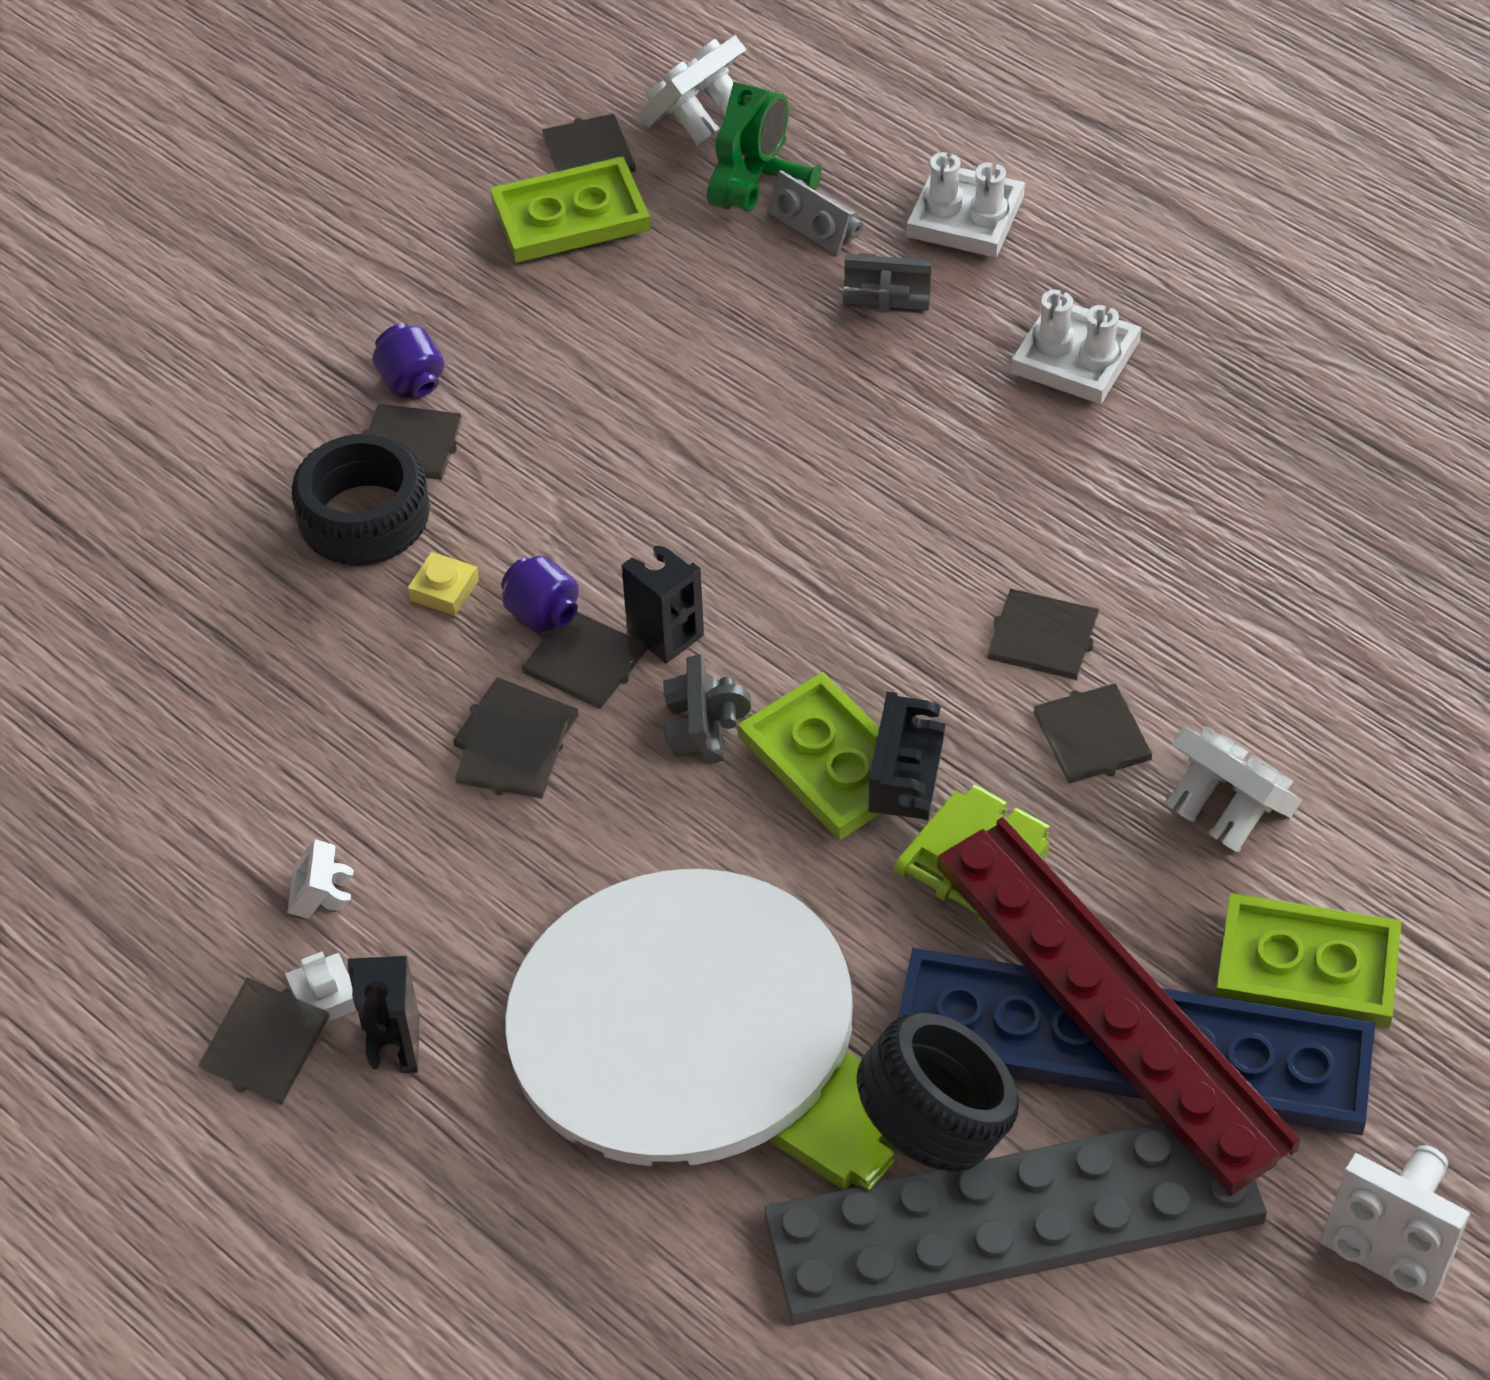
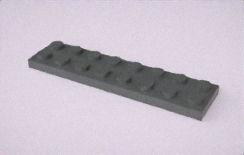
(998, 1221)

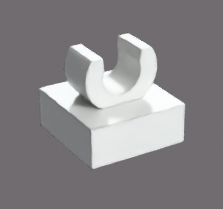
(313, 881)
(323, 984)

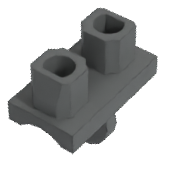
(887, 282)
(710, 708)

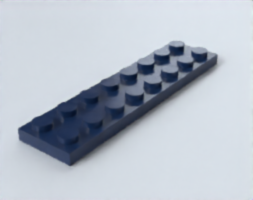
(1299, 1061)

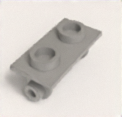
(812, 213)

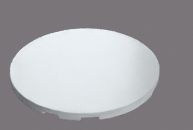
(679, 1017)

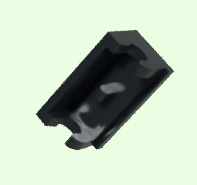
(663, 604)
(906, 758)
(386, 1007)

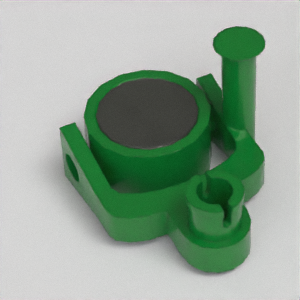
(754, 129)

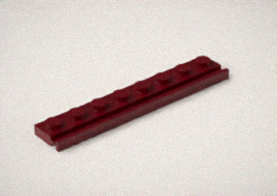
(1119, 1007)

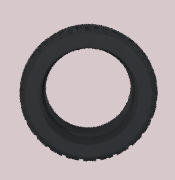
(353, 463)
(937, 1091)

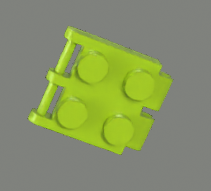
(955, 822)
(838, 1135)

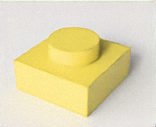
(443, 583)

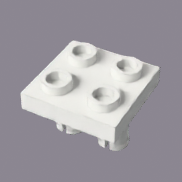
(682, 84)
(965, 206)
(1076, 348)
(1221, 759)
(1397, 1221)

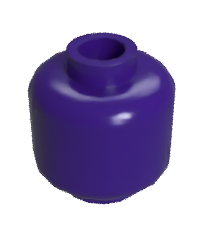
(408, 360)
(540, 594)

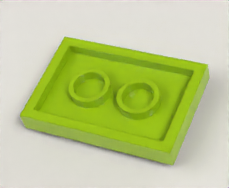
(570, 209)
(819, 751)
(1309, 959)

